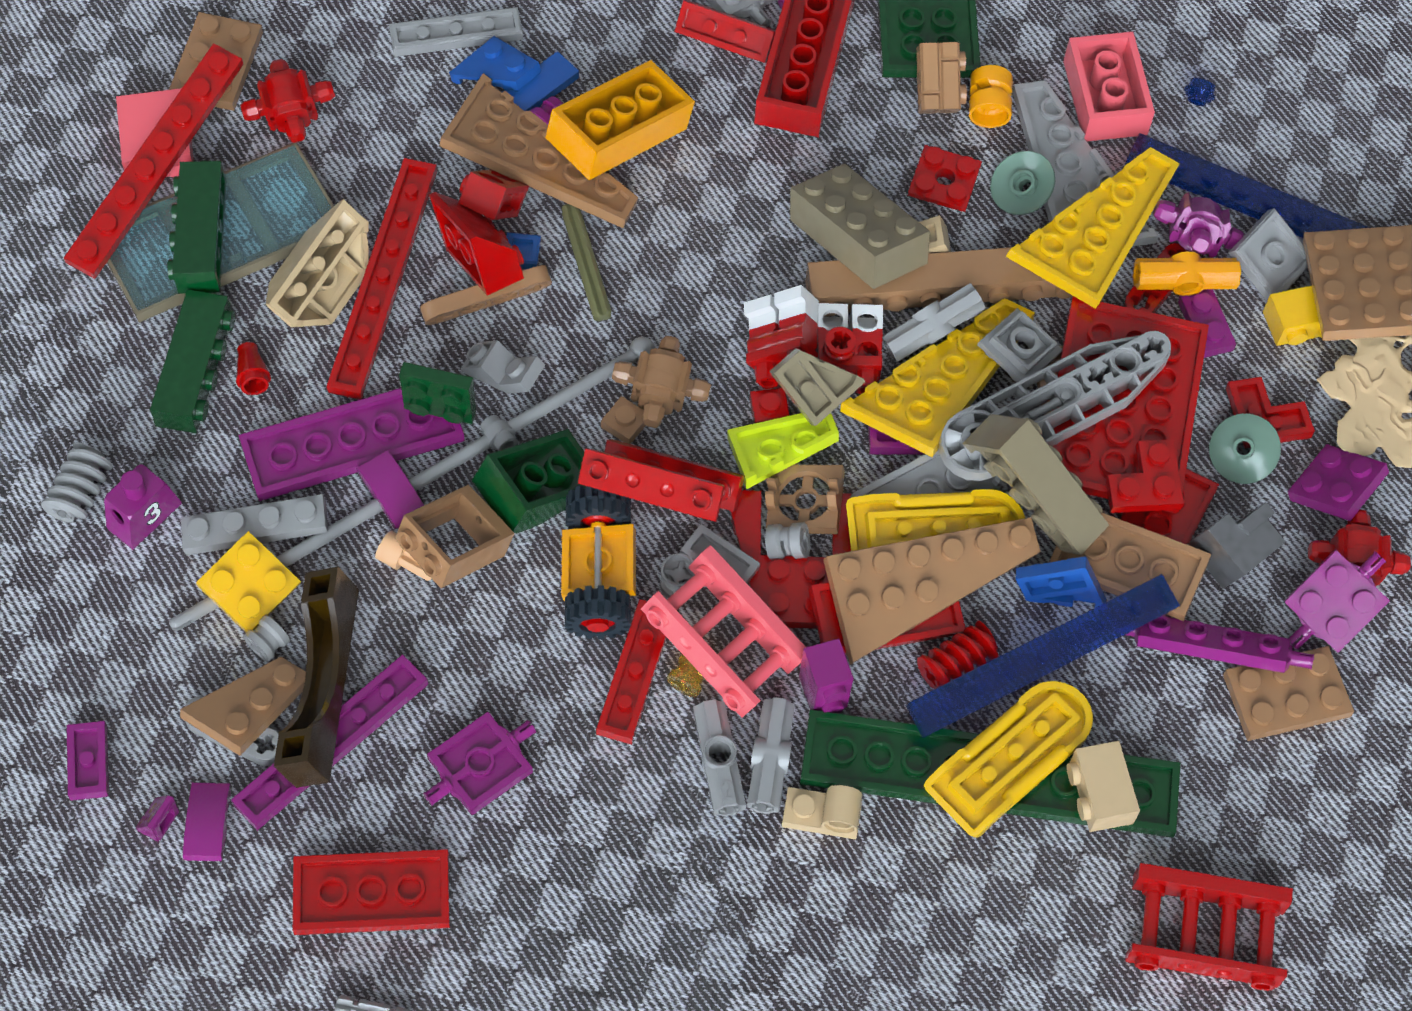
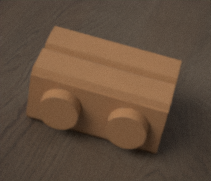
(940, 77)

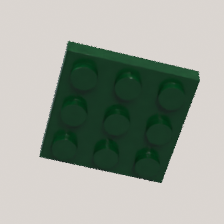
(912, 22)

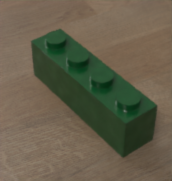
(198, 227)
(192, 362)

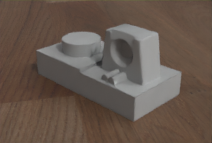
(737, 559)

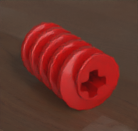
(958, 655)

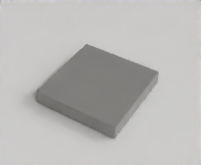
(1270, 254)

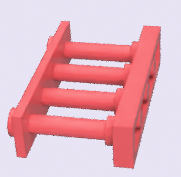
(751, 612)

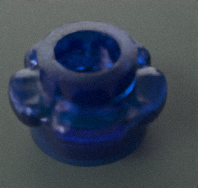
(1200, 91)

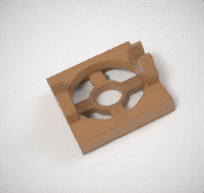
(824, 524)

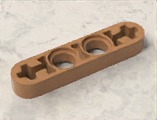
(474, 299)

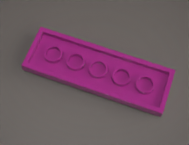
(339, 441)

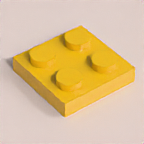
(248, 582)

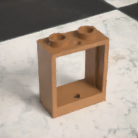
(467, 509)

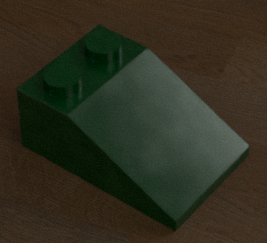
(531, 479)

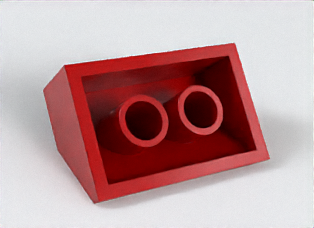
(477, 245)

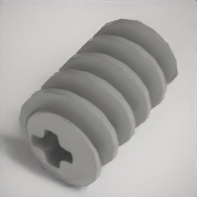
(75, 482)

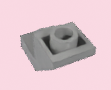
(500, 369)

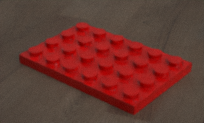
(1159, 412)

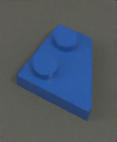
(500, 62)
(1060, 582)

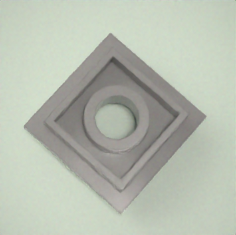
(1016, 361)

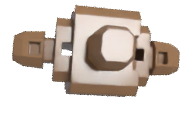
(661, 381)

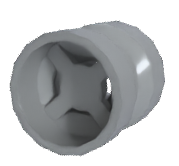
(787, 541)
(675, 570)

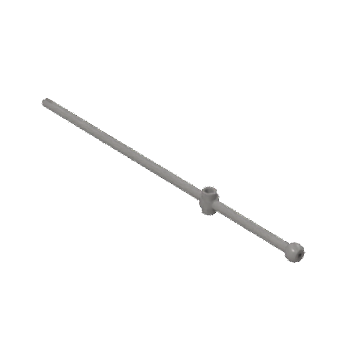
(497, 435)

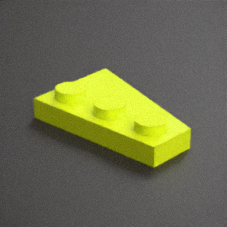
(777, 444)

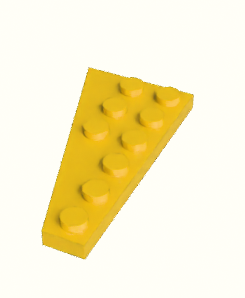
(1094, 234)
(932, 385)

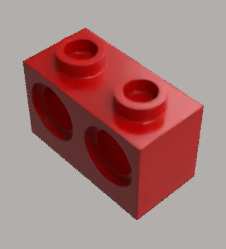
(492, 194)

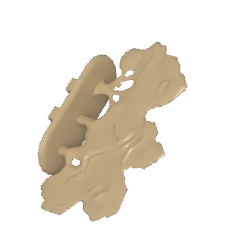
(1378, 396)

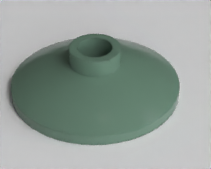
(1013, 174)
(1258, 462)

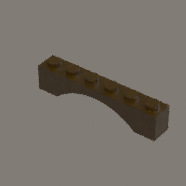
(309, 739)

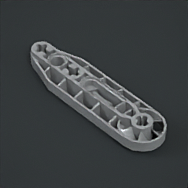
(1068, 395)

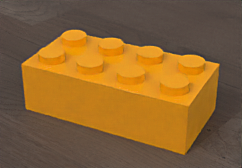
(619, 119)

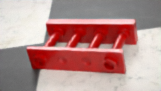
(661, 479)
(1230, 896)

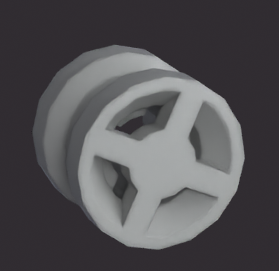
(266, 638)

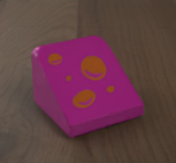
(158, 817)

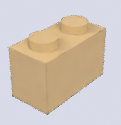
(1103, 786)

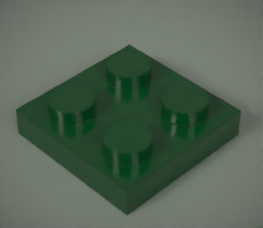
(438, 393)

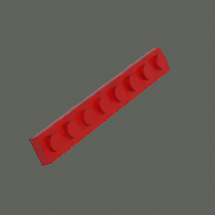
(153, 161)
(382, 279)

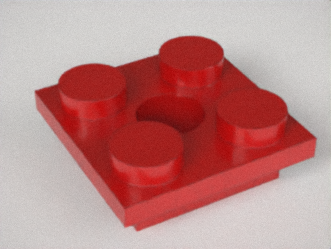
(944, 164)

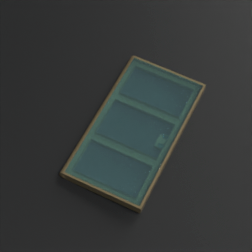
(265, 217)

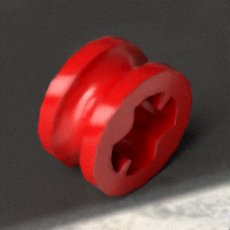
(842, 334)

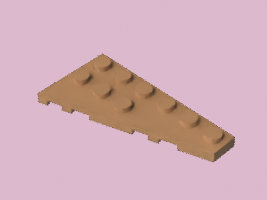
(511, 142)
(904, 583)

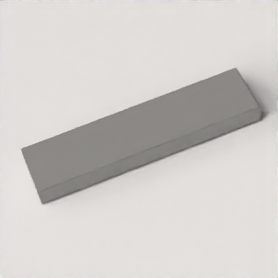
(455, 31)

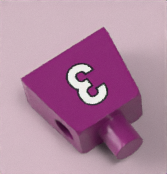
(138, 505)

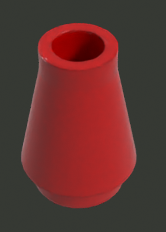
(252, 372)

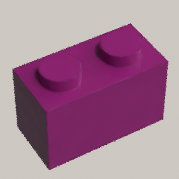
(826, 677)

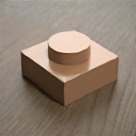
(624, 420)

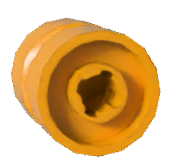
(990, 96)

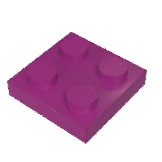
(1338, 482)

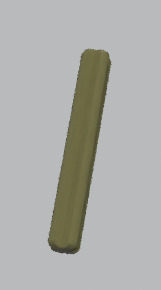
(586, 263)

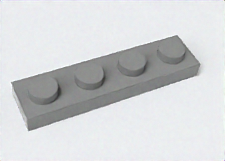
(264, 521)

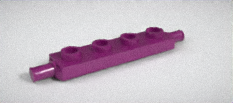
(1221, 644)

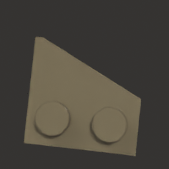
(814, 384)

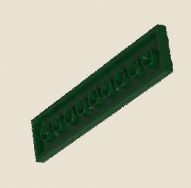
(897, 761)

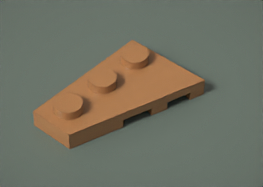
(246, 706)

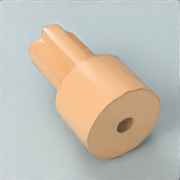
(394, 556)

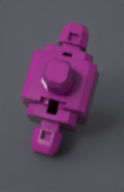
(1198, 224)

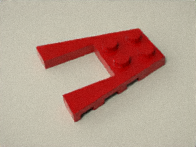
(784, 581)

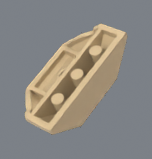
(321, 269)

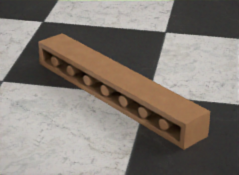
(946, 272)

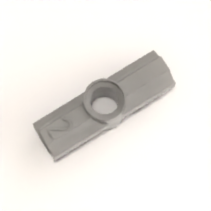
(933, 322)
(771, 755)
(723, 777)

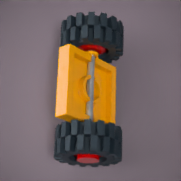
(598, 563)

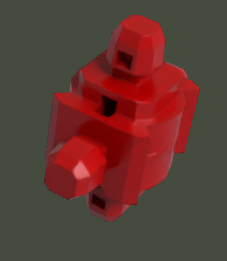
(287, 100)
(1357, 543)

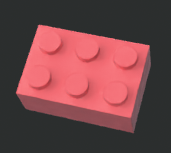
(1108, 86)

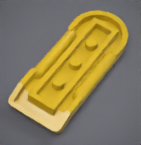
(898, 518)
(1011, 755)

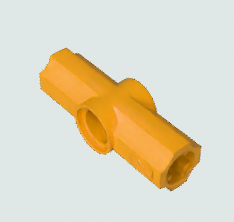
(1186, 273)

